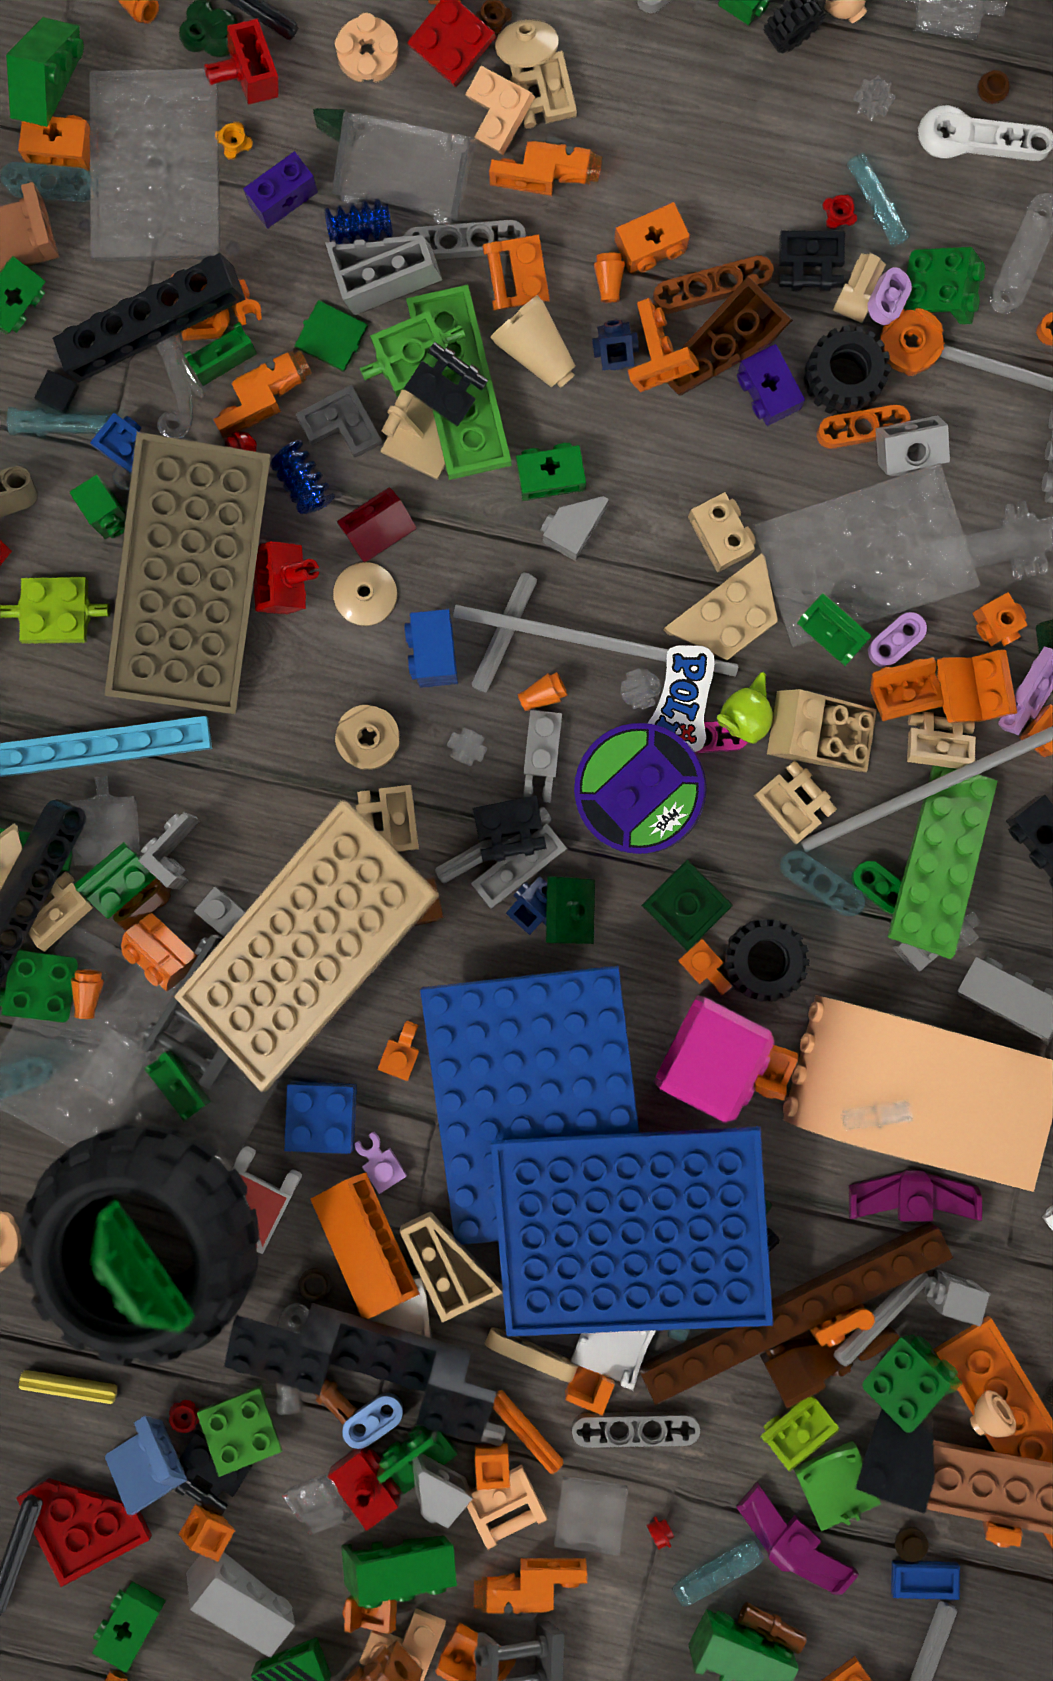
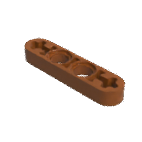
(710, 279)

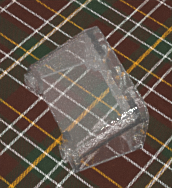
(402, 165)

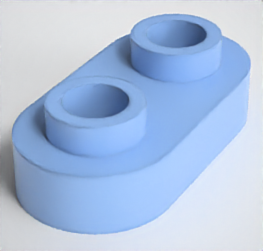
(374, 1421)

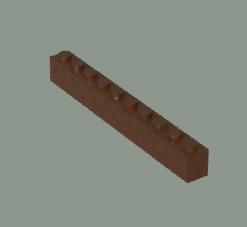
(797, 1311)

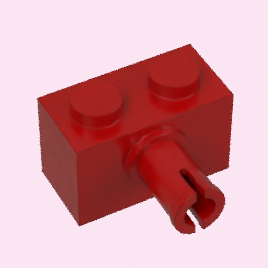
(249, 63)
(281, 578)
(361, 1490)

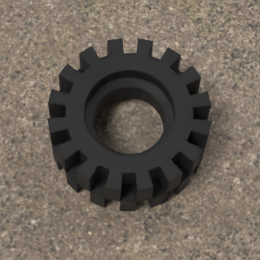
(793, 23)

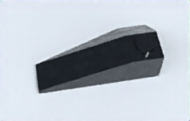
(899, 1464)

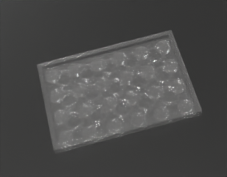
(154, 165)
(869, 551)

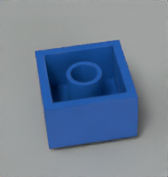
(433, 648)
(320, 1117)

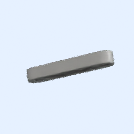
(464, 233)
(635, 1435)

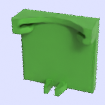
(239, 1431)
(831, 1484)

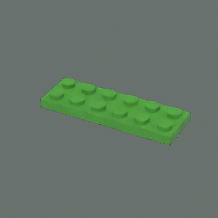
(479, 439)
(942, 864)

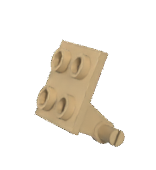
(413, 436)

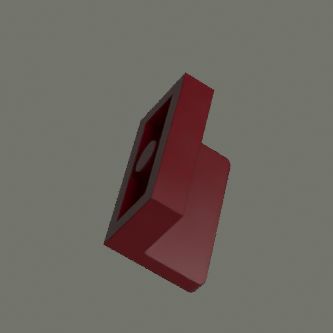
(377, 524)

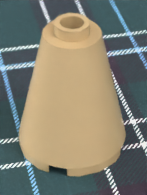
(536, 343)

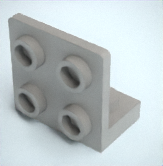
(156, 851)

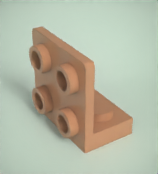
(26, 229)

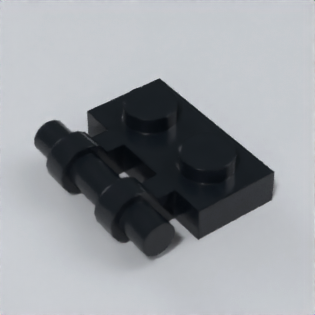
(811, 249)
(439, 392)
(508, 819)
(200, 1462)

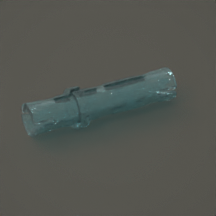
(884, 211)

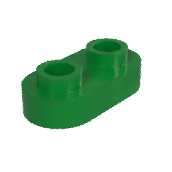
(880, 887)

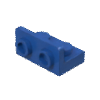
(118, 440)

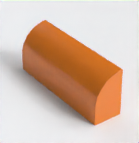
(364, 1246)

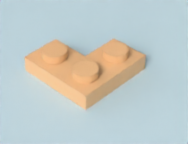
(506, 108)
(419, 1640)

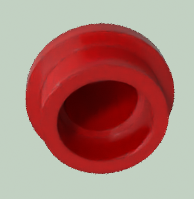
(241, 440)

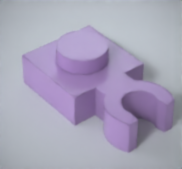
(383, 1167)

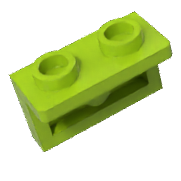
(799, 1432)

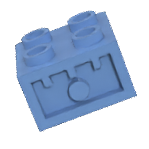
(145, 1465)

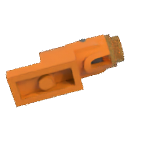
(544, 164)
(257, 390)
(532, 1591)

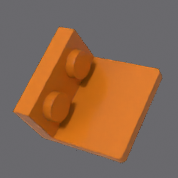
(976, 687)

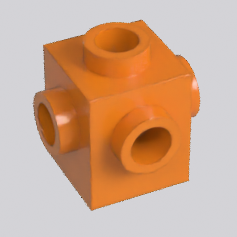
(1000, 620)

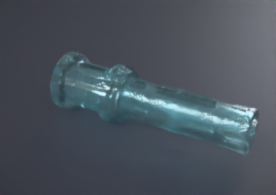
(41, 418)

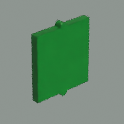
(331, 335)

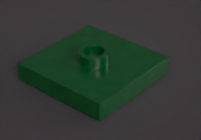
(687, 905)
(570, 910)

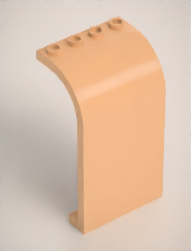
(970, 1100)

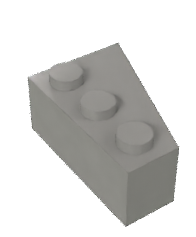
(239, 1603)

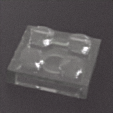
(591, 1516)

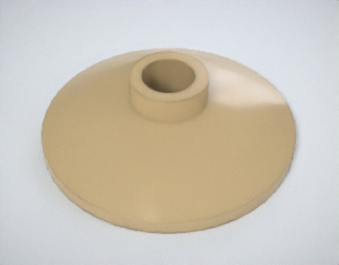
(526, 43)
(368, 609)

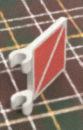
(264, 1197)

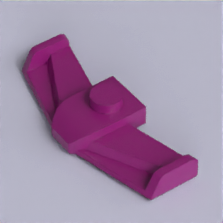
(914, 1196)
(793, 1544)

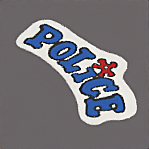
(686, 693)

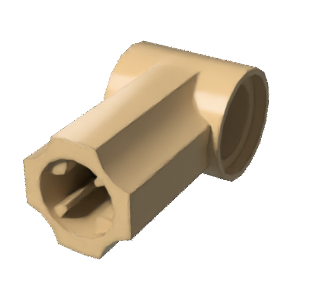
(856, 294)

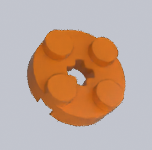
(930, 341)

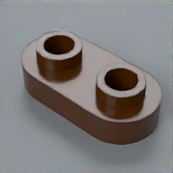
(146, 901)

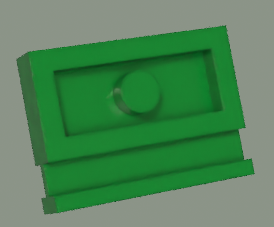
(114, 880)

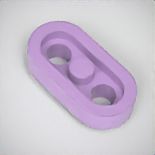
(889, 296)
(896, 640)

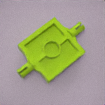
(54, 610)

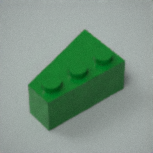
(41, 69)
(399, 1570)
(738, 1652)

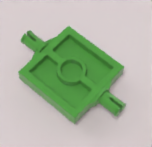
(405, 346)

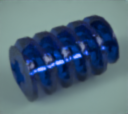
(358, 222)
(299, 479)

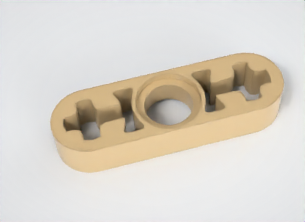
(531, 1355)

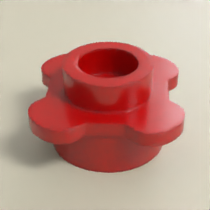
(843, 203)

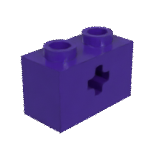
(280, 190)
(772, 369)

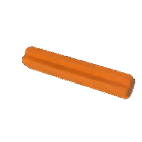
(527, 1432)

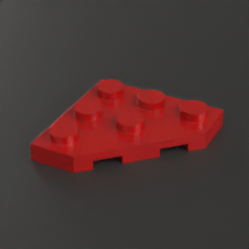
(82, 1528)

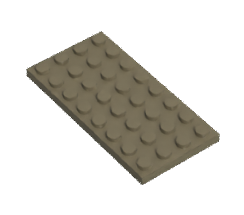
(186, 573)

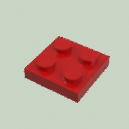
(451, 40)

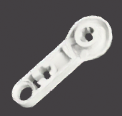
(979, 136)

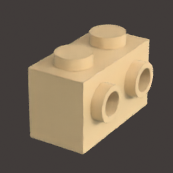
(722, 531)

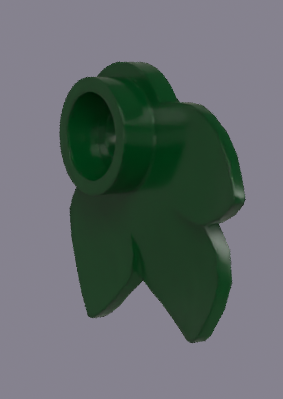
(210, 25)

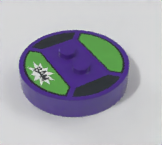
(640, 788)

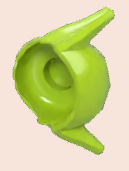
(748, 712)

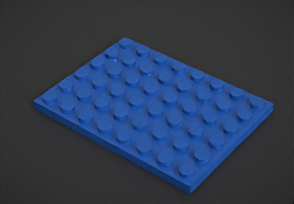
(523, 1065)
(632, 1232)

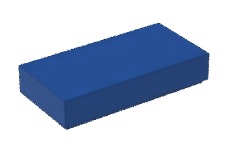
(925, 1580)

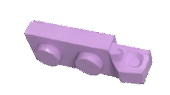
(1031, 693)

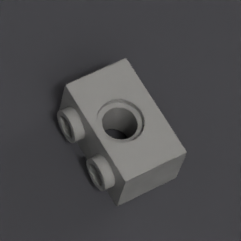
(895, 440)

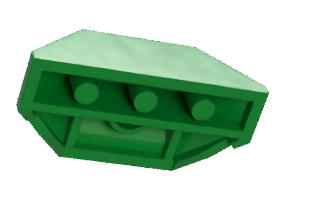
(135, 1275)

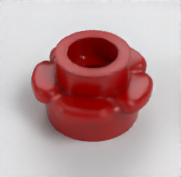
(177, 1422)
(660, 1533)

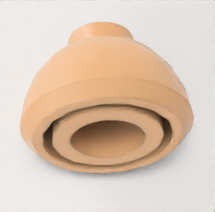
(846, 9)
(993, 1416)

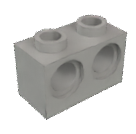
(957, 1297)

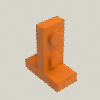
(664, 362)

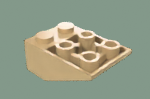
(821, 730)

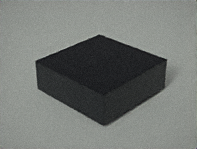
(56, 391)

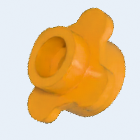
(231, 131)

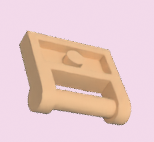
(494, 1503)

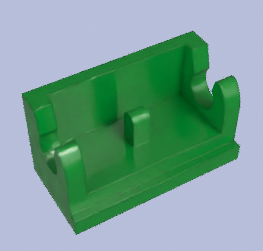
(221, 355)
(833, 629)
(177, 1085)

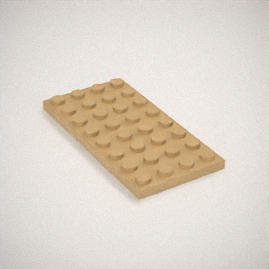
(305, 945)

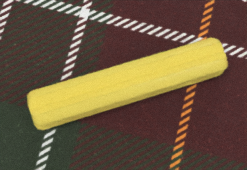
(68, 1386)

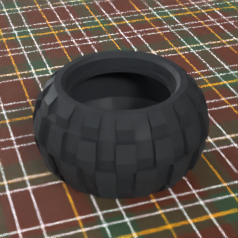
(185, 1180)

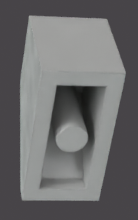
(573, 526)
(439, 1491)

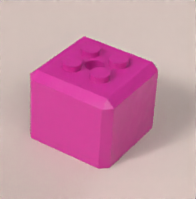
(715, 1060)

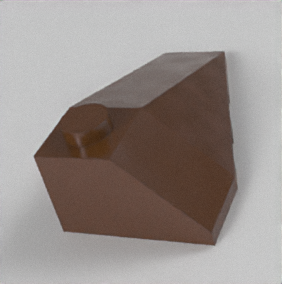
(733, 333)
(803, 1364)

